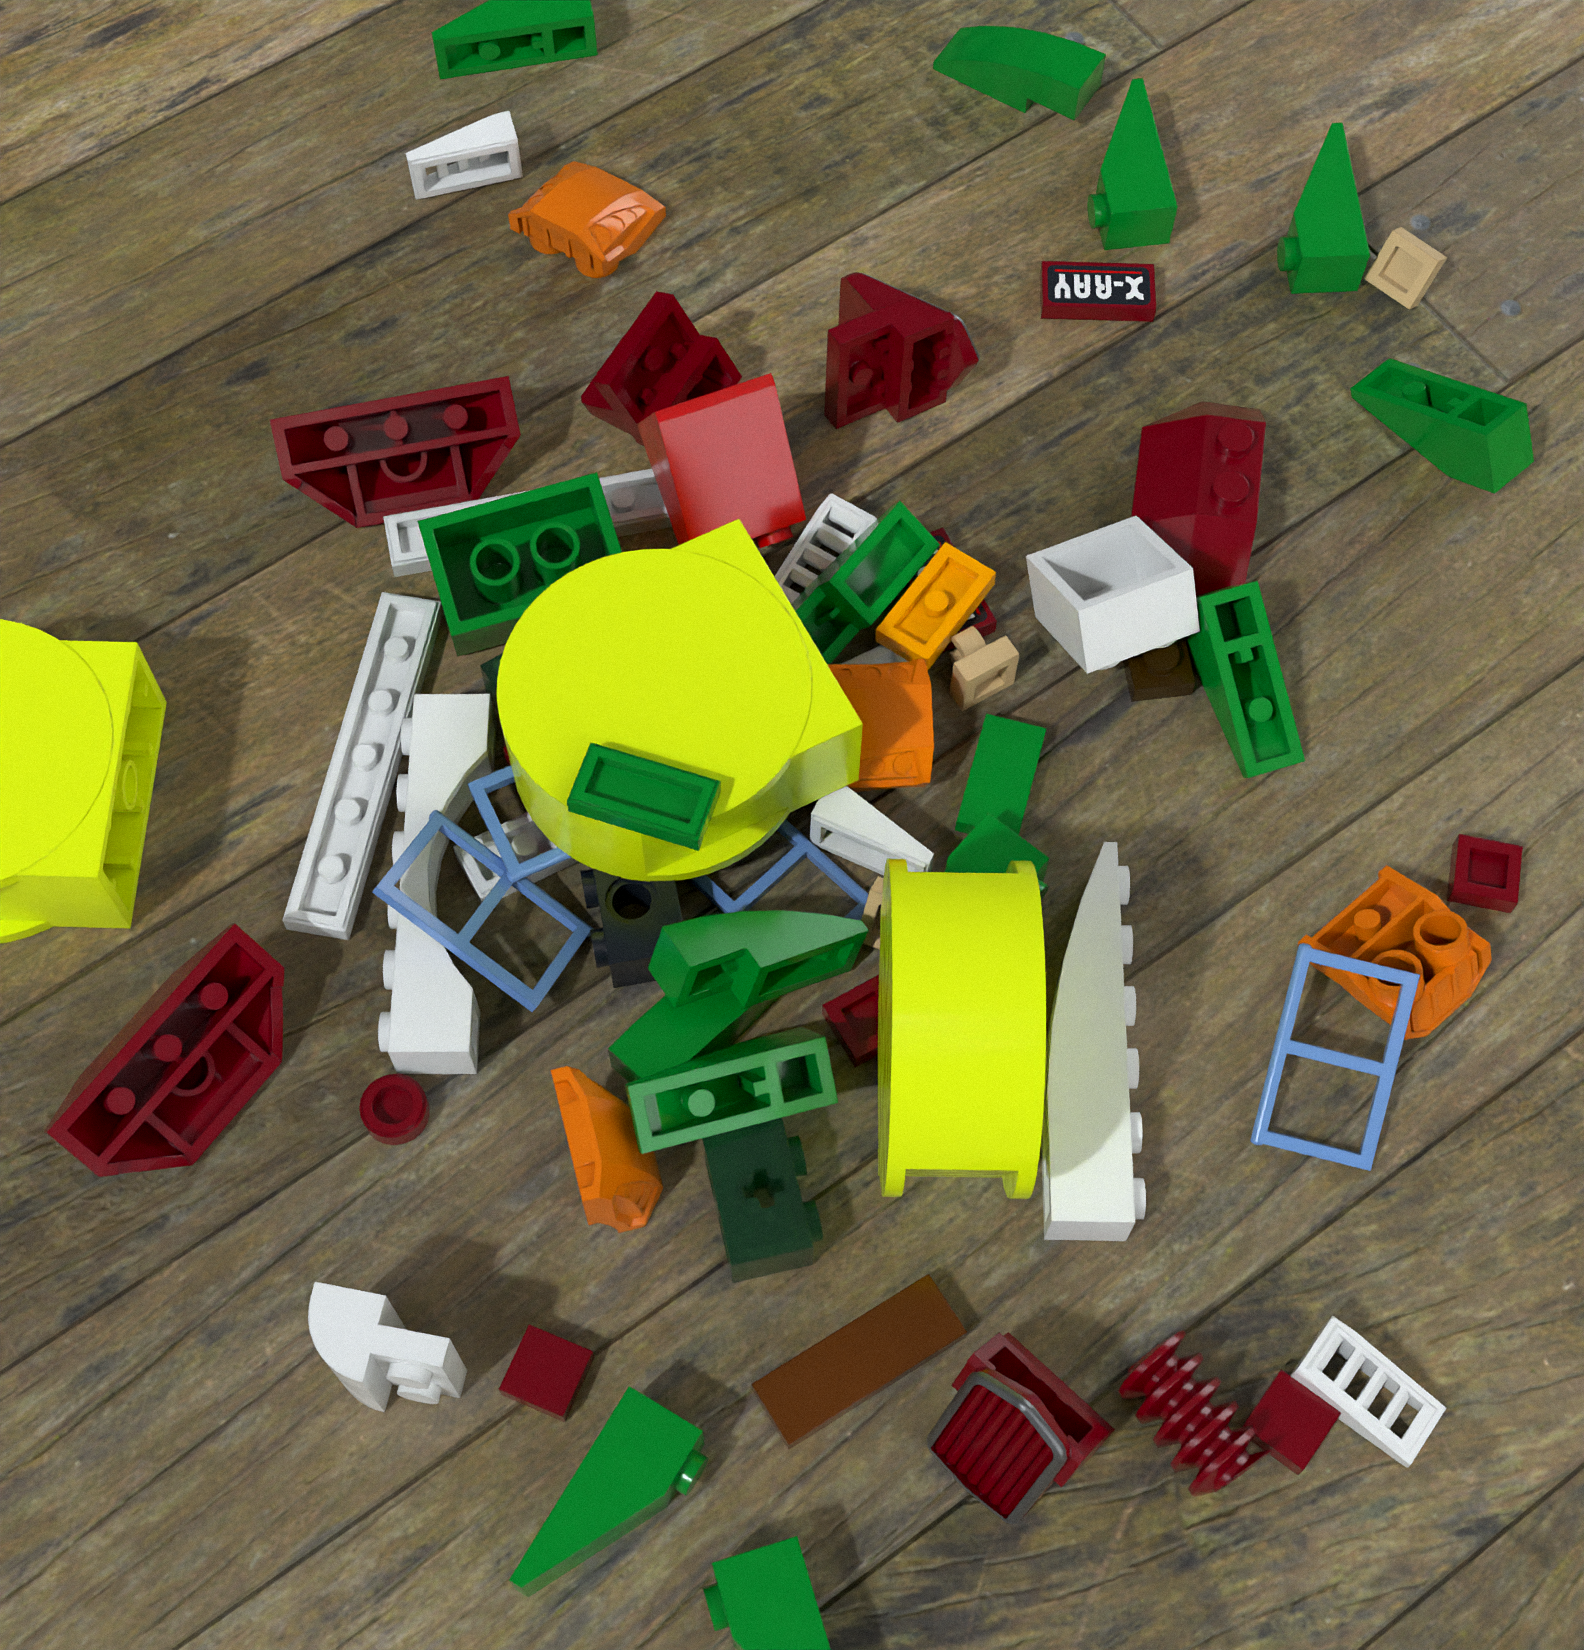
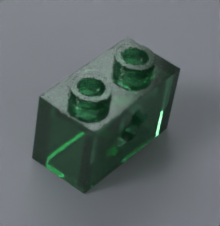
(755, 1237)

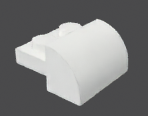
(373, 1349)

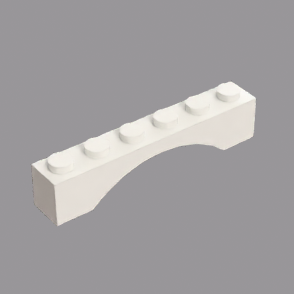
(432, 1004)

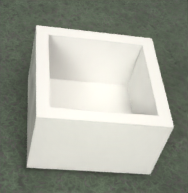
(1113, 594)

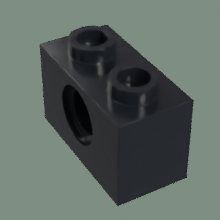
(624, 942)

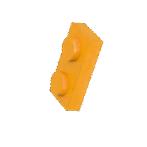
(935, 606)

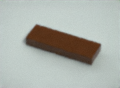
(858, 1361)

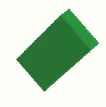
(1001, 773)
(644, 796)

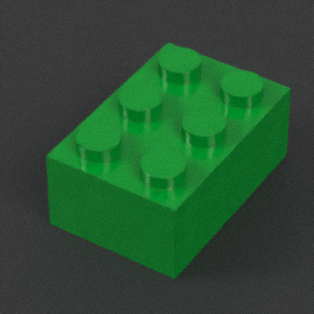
(509, 551)

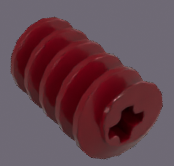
(1190, 1417)

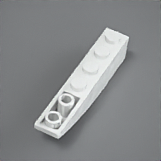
(1090, 1071)

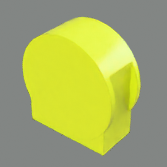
(682, 665)
(73, 779)
(961, 1026)

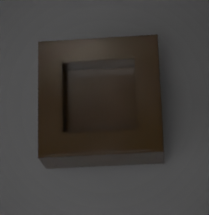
(1160, 673)

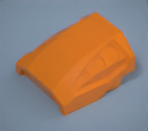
(588, 218)
(896, 721)
(1411, 931)
(612, 1175)

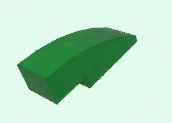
(1024, 67)
(864, 580)
(753, 954)
(680, 1034)

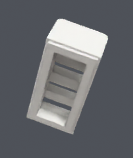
(482, 152)
(833, 525)
(863, 835)
(1361, 1355)

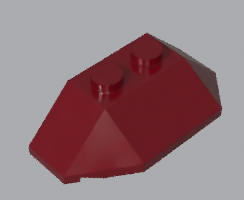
(399, 450)
(1203, 488)
(179, 1063)

